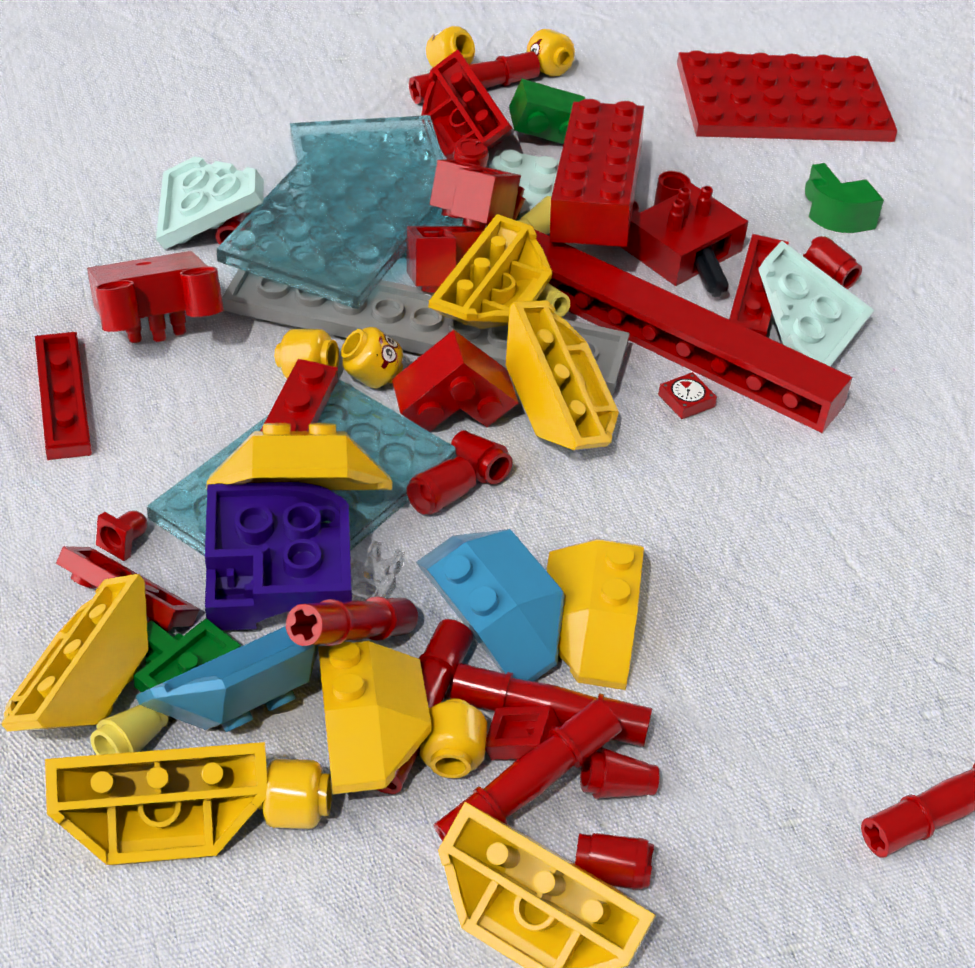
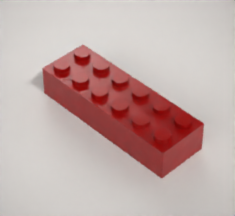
(597, 174)

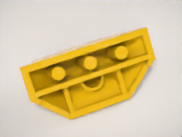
(495, 272)
(558, 378)
(311, 457)
(599, 608)
(85, 661)
(372, 713)
(157, 800)
(536, 901)

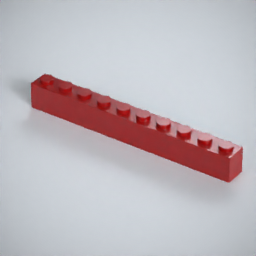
(698, 338)

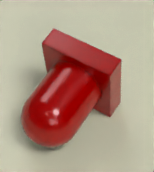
(117, 534)

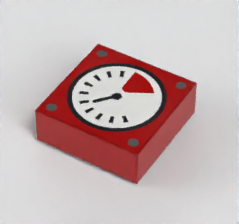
(687, 395)

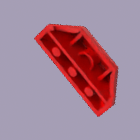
(462, 106)

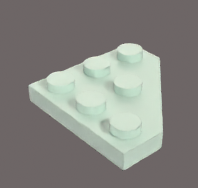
(536, 174)
(204, 197)
(809, 306)

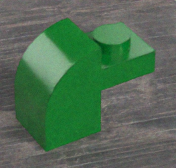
(842, 206)

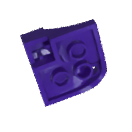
(273, 550)

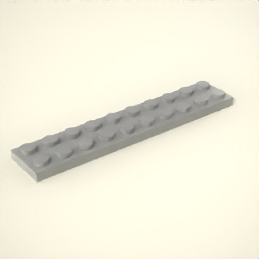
(399, 313)

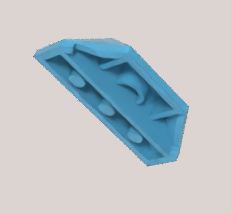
(501, 598)
(235, 683)

